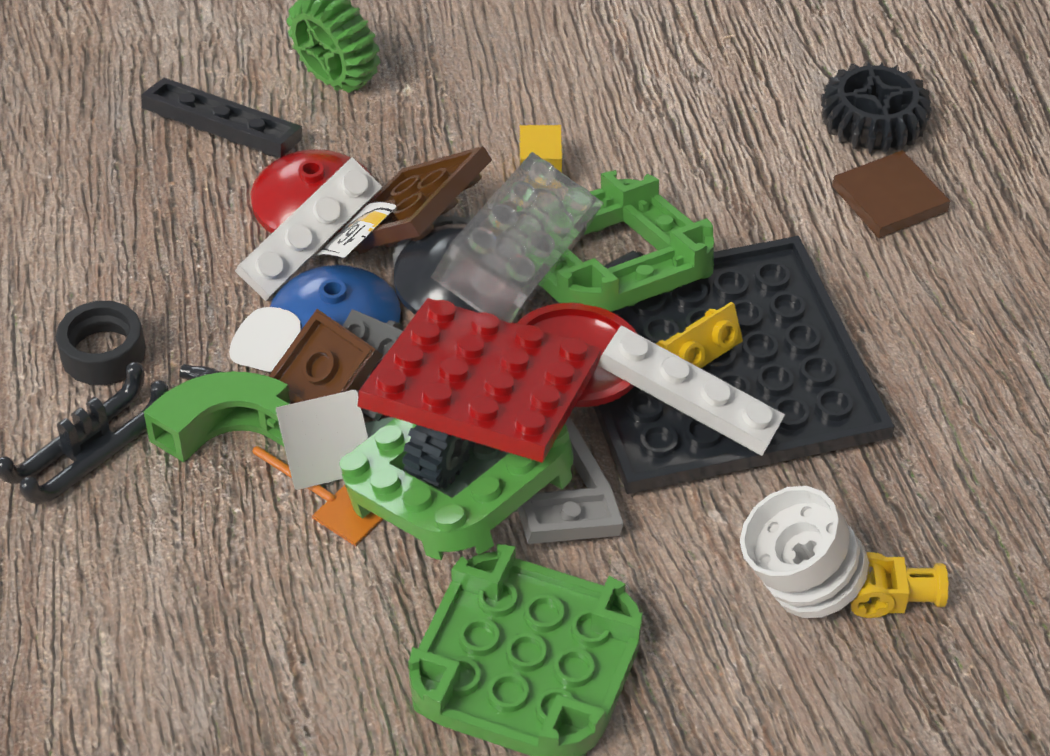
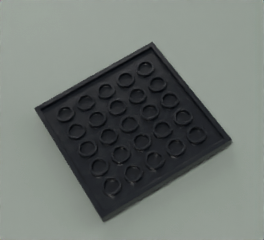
(789, 358)

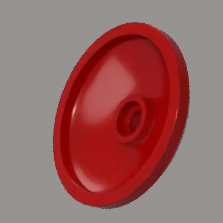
(290, 182)
(595, 328)

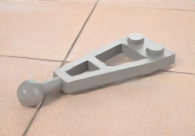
(576, 512)

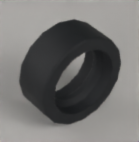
(92, 319)

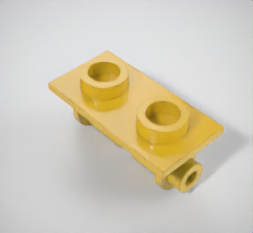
(706, 337)

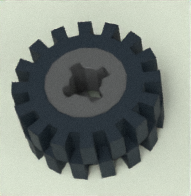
(435, 456)

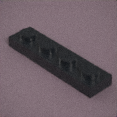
(221, 117)

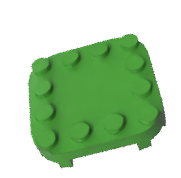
(525, 655)

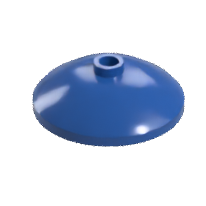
(336, 292)

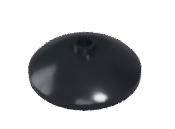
(418, 263)

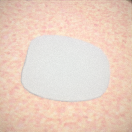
(264, 338)

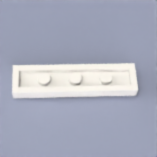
(308, 229)
(691, 390)

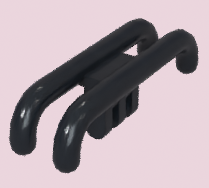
(83, 441)

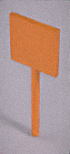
(337, 512)

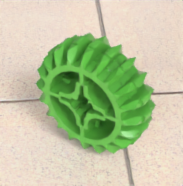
(334, 42)

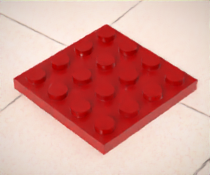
(481, 379)

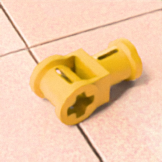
(894, 586)

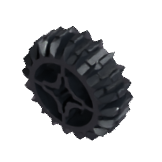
(876, 107)

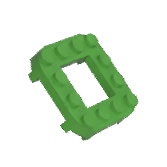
(681, 256)
(442, 522)

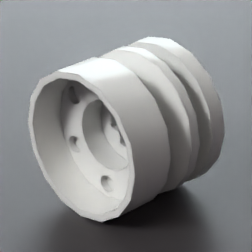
(804, 551)

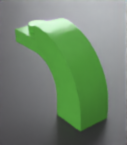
(213, 406)

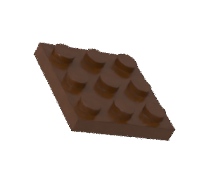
(422, 195)

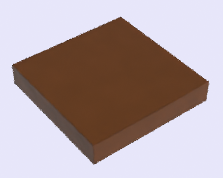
(890, 194)
(325, 360)

